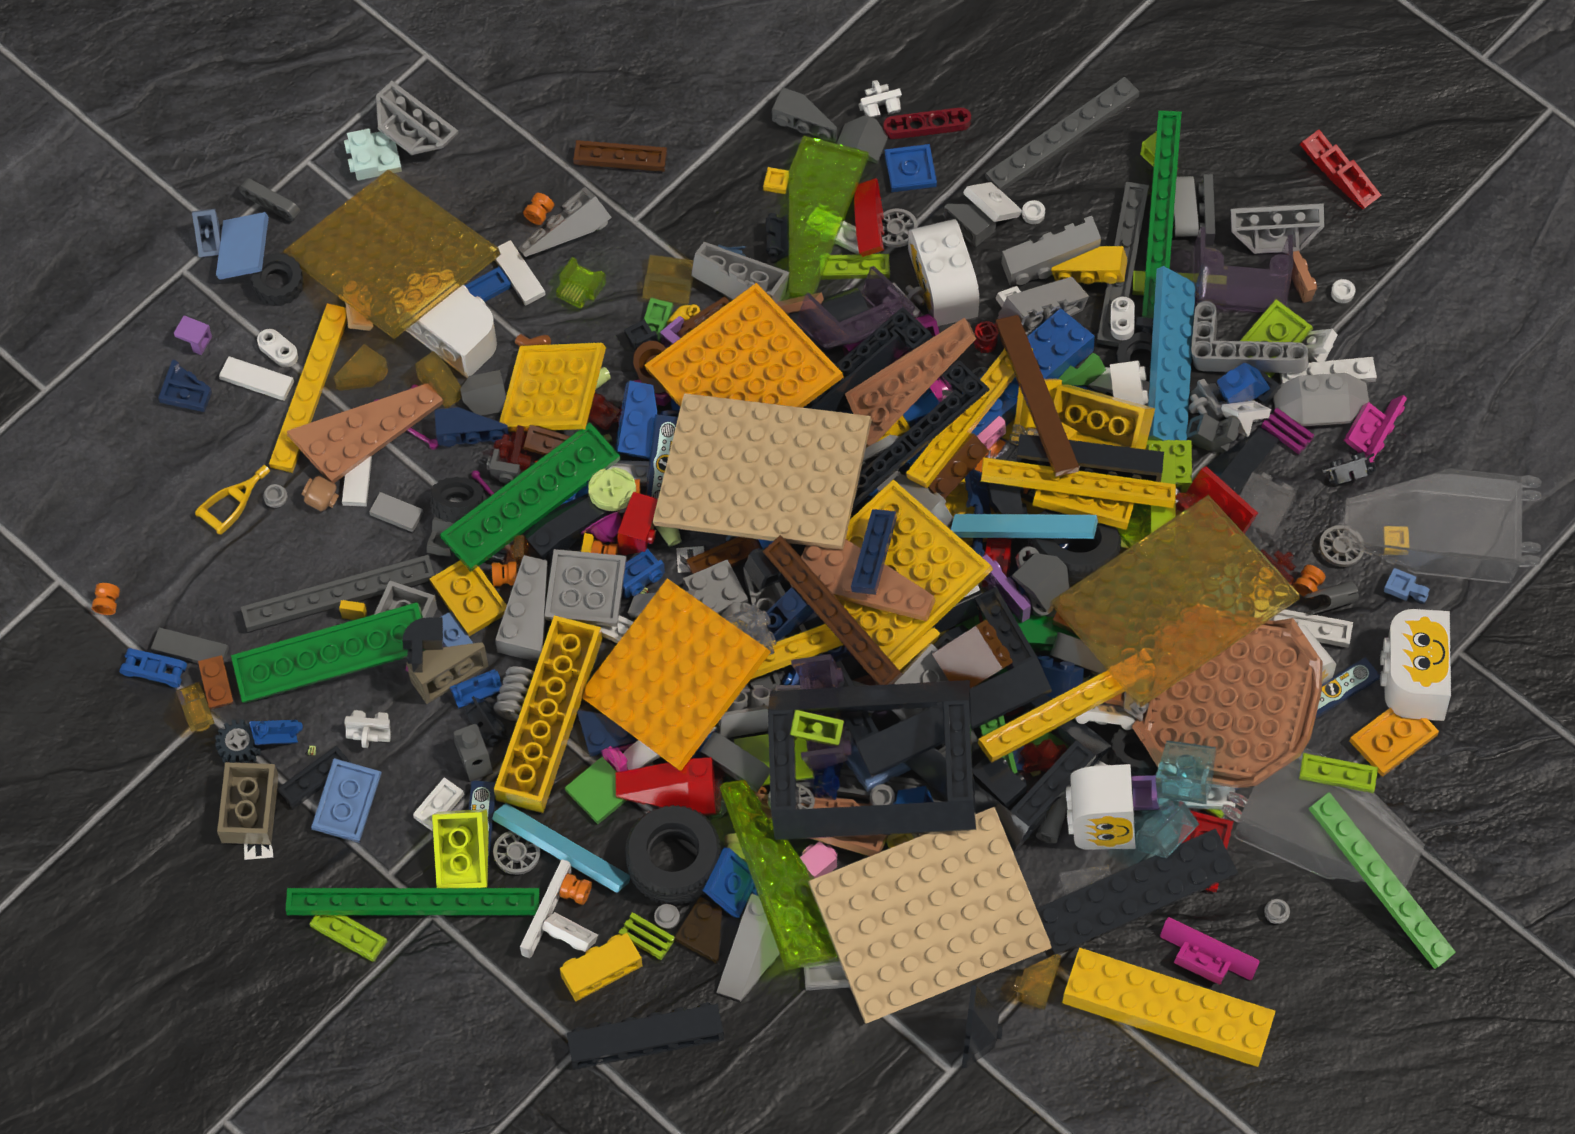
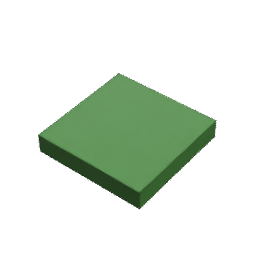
(596, 790)

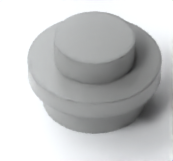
(275, 496)
(882, 795)
(1277, 911)
(667, 916)

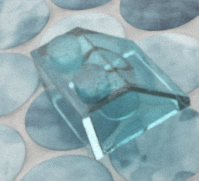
(1185, 772)
(1166, 829)

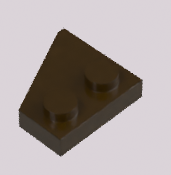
(702, 930)

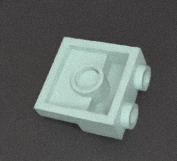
(371, 154)

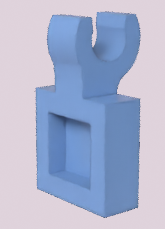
(1403, 584)

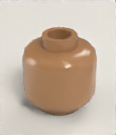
(320, 493)

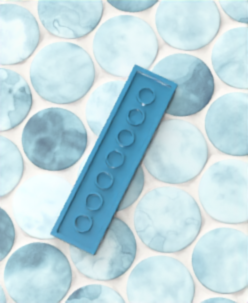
(1171, 355)

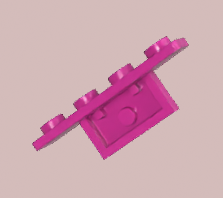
(1373, 426)
(1207, 955)

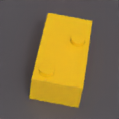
(1103, 417)

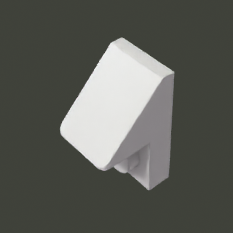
(1319, 344)
(1247, 413)

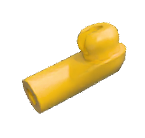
(685, 312)

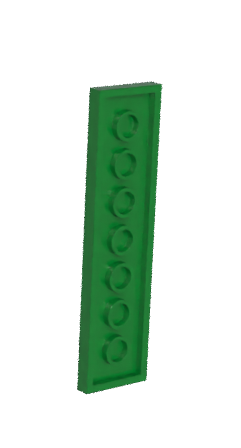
(529, 497)
(323, 654)

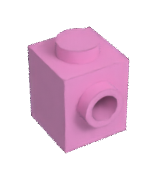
(819, 859)

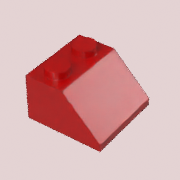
(637, 525)

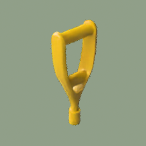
(236, 492)

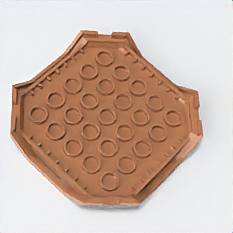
(1247, 702)

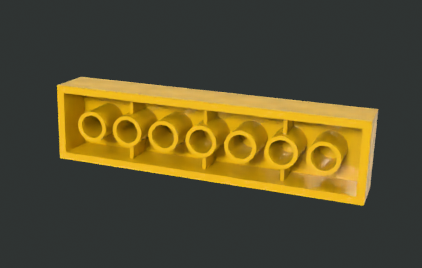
(548, 714)
(1168, 1007)

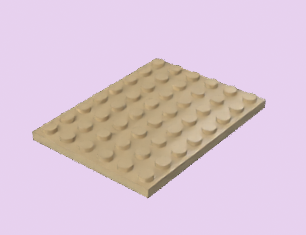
(763, 471)
(929, 916)

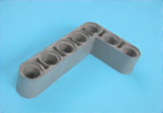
(1240, 350)

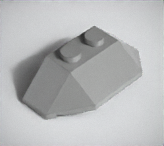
(410, 121)
(1267, 227)
(1322, 398)

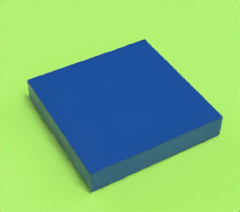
(910, 168)
(730, 882)

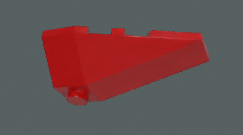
(668, 786)

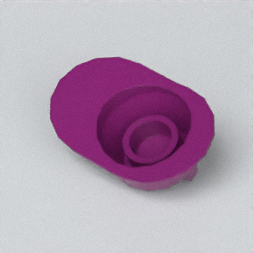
(606, 528)

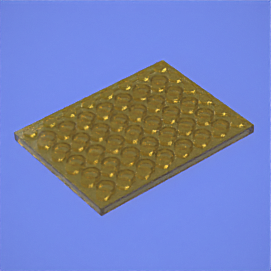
(392, 253)
(1174, 600)

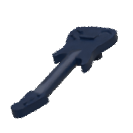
(979, 500)

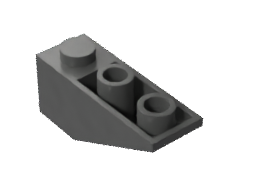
(800, 113)

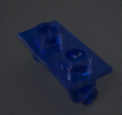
(828, 782)

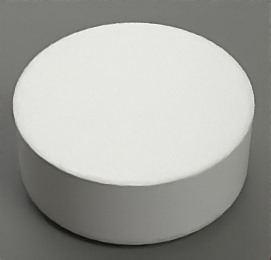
(1033, 212)
(1343, 291)

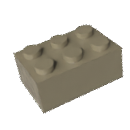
(248, 803)

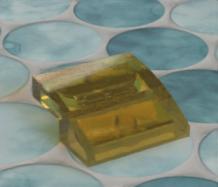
(669, 279)

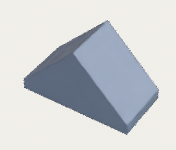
(207, 232)

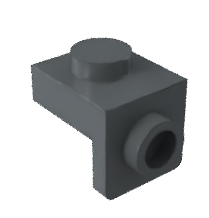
(500, 470)
(436, 544)

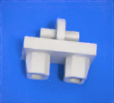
(871, 103)
(368, 729)

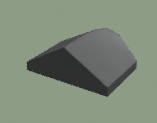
(864, 135)
(484, 393)
(1043, 578)

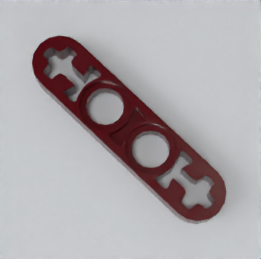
(926, 119)

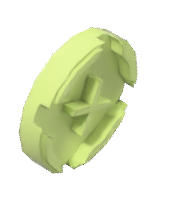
(611, 489)

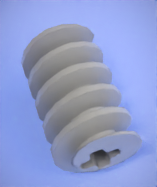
(512, 692)

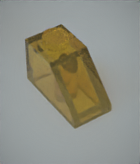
(362, 370)
(439, 376)
(195, 707)
(1037, 982)

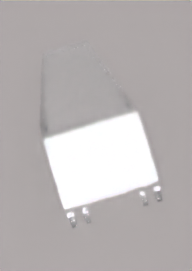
(1447, 524)
(1281, 824)

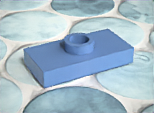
(453, 632)

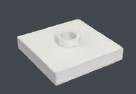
(992, 201)

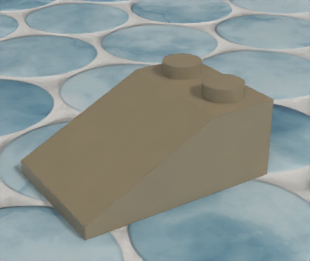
(447, 668)

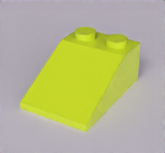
(461, 848)

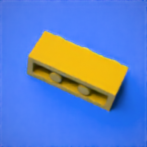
(600, 966)

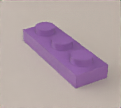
(1017, 603)

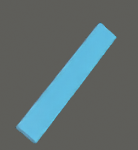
(1024, 526)
(561, 847)

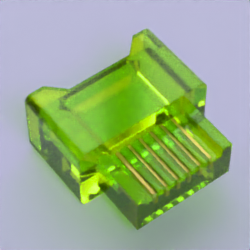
(579, 284)

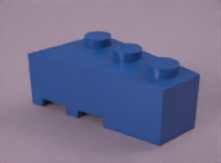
(636, 420)

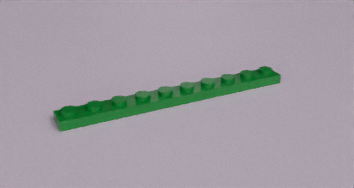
(1162, 203)
(412, 901)

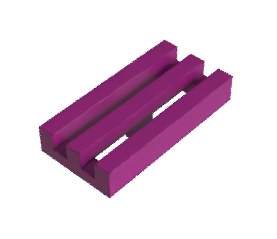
(1287, 424)

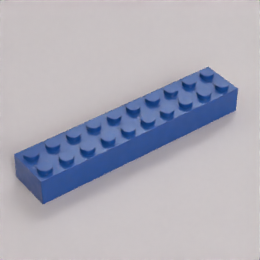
(1056, 346)

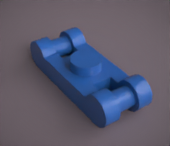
(153, 667)

